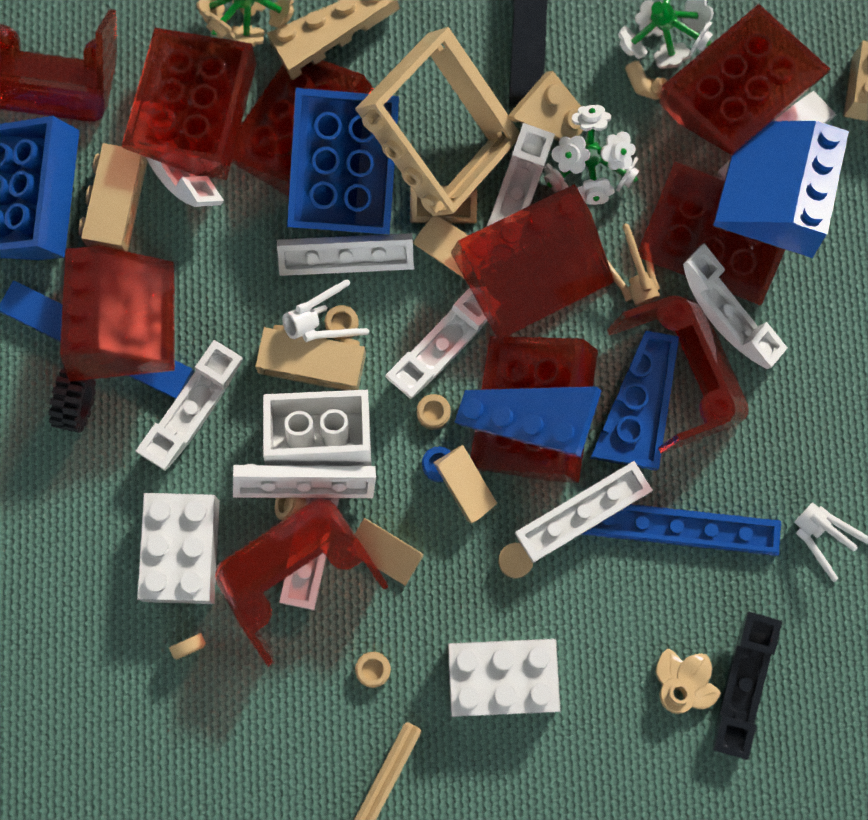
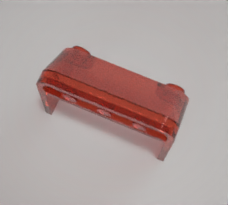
(57, 83)
(723, 398)
(279, 553)

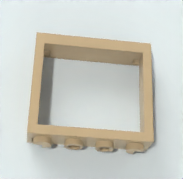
(475, 96)

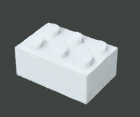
(317, 428)
(178, 548)
(503, 677)

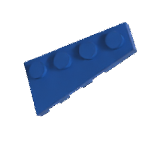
(641, 406)
(536, 416)

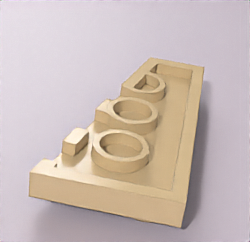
(320, 30)

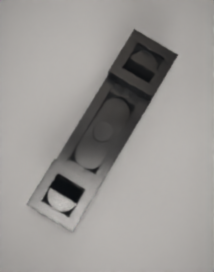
(745, 685)

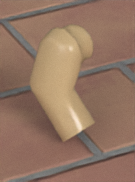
(641, 84)

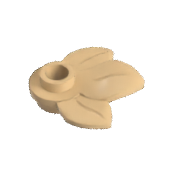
(690, 678)

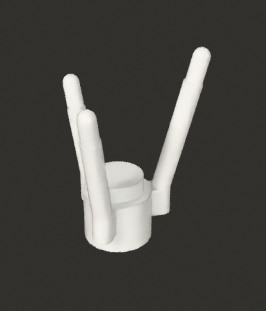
(304, 319)
(816, 521)

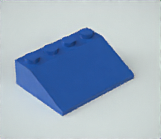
(338, 165)
(784, 185)
(36, 187)

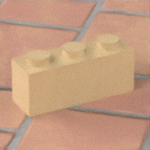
(113, 198)
(312, 362)

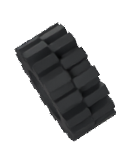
(71, 403)

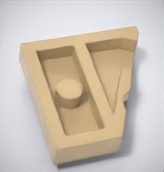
(548, 108)

